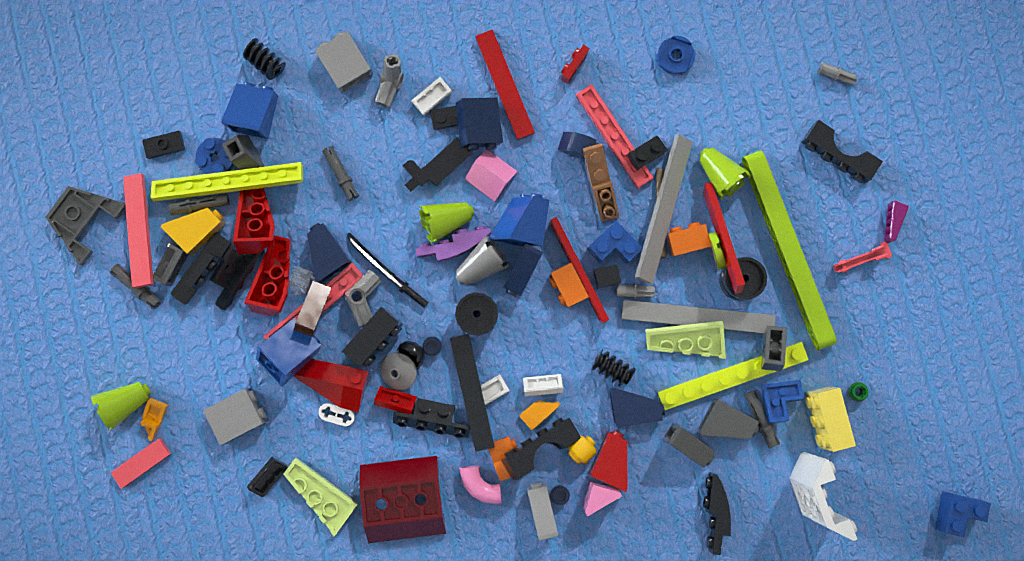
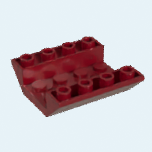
(398, 485)

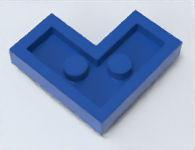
(775, 398)

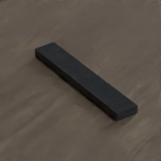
(472, 393)

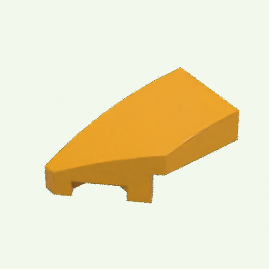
(538, 412)
(153, 417)

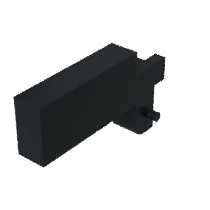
(438, 167)

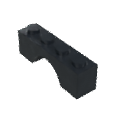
(821, 140)
(521, 461)

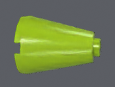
(722, 172)
(444, 218)
(120, 403)

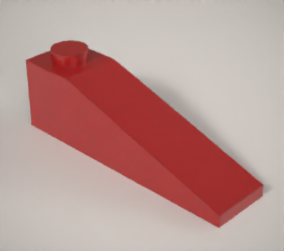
(253, 223)
(272, 279)
(336, 382)

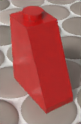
(611, 461)

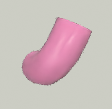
(478, 487)

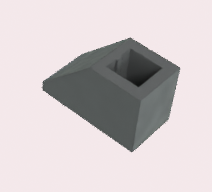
(242, 152)

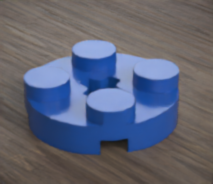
(685, 50)
(204, 153)

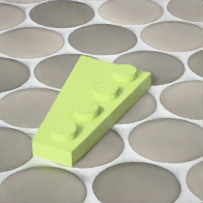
(692, 338)
(322, 496)

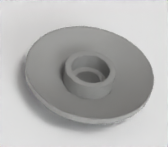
(405, 368)

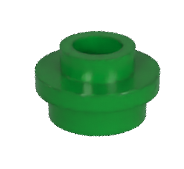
(863, 391)

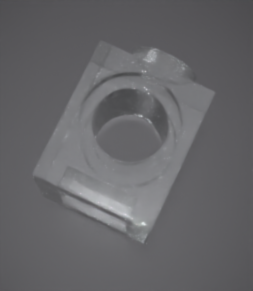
(300, 281)

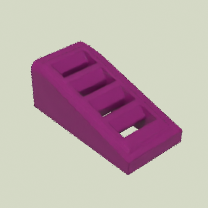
(895, 216)

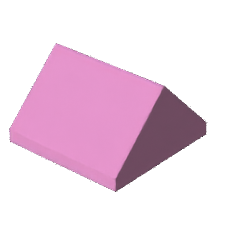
(490, 175)
(599, 496)

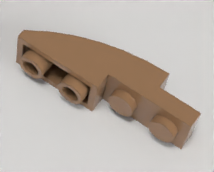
(600, 182)

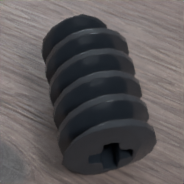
(262, 60)
(613, 368)

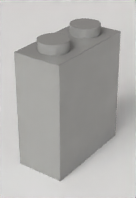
(343, 61)
(235, 416)

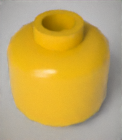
(582, 450)

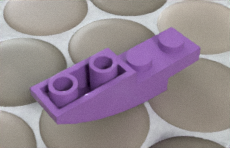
(462, 243)

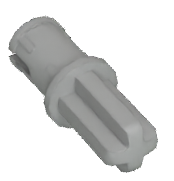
(837, 73)
(635, 291)

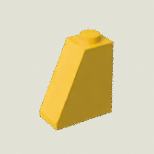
(194, 229)

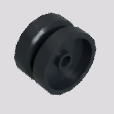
(755, 279)
(472, 303)

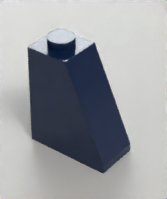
(325, 253)
(522, 270)
(634, 408)

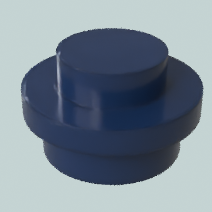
(432, 346)
(559, 494)

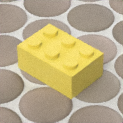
(830, 419)

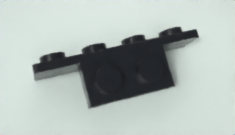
(201, 268)
(231, 275)
(432, 417)

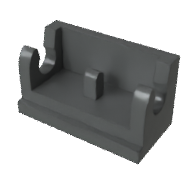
(170, 265)

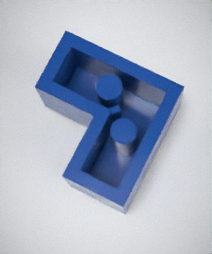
(615, 239)
(956, 510)

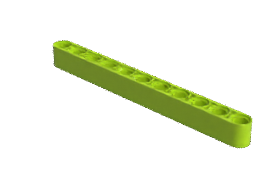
(789, 250)

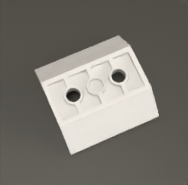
(806, 481)

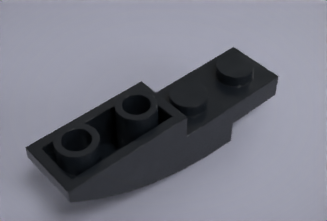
(718, 505)

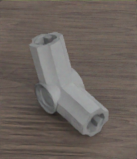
(390, 81)
(364, 287)

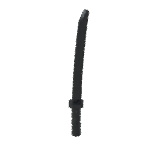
(403, 286)

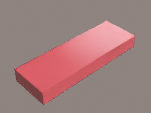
(140, 463)

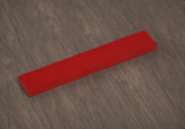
(504, 84)
(724, 238)
(572, 258)

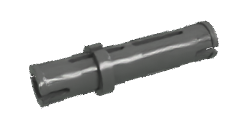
(344, 180)
(199, 204)
(141, 293)
(760, 415)

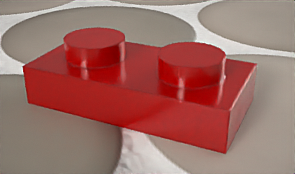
(578, 57)
(395, 400)

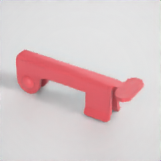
(878, 253)

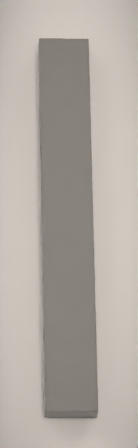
(663, 209)
(693, 315)

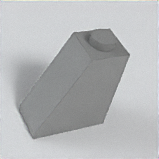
(542, 511)

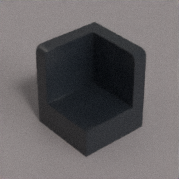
(606, 276)

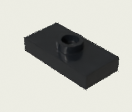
(163, 144)
(267, 476)

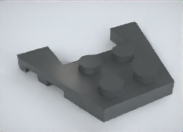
(73, 215)

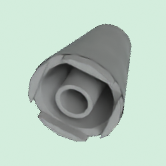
(481, 263)

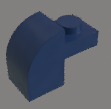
(573, 143)

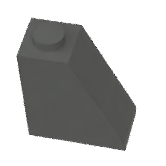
(727, 421)
(689, 445)

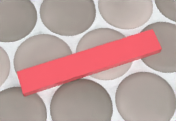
(612, 134)
(138, 231)
(338, 285)

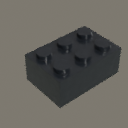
(373, 338)

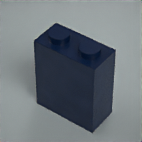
(479, 123)

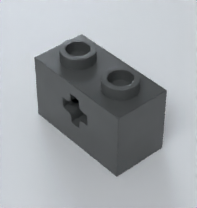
(774, 348)

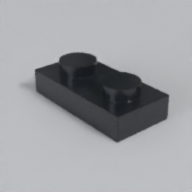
(444, 117)
(647, 152)

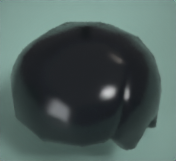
(414, 351)

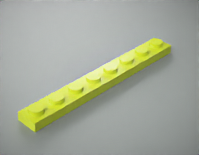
(227, 181)
(725, 378)

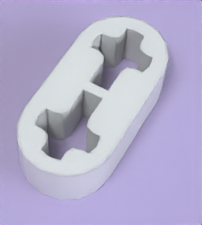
(335, 418)

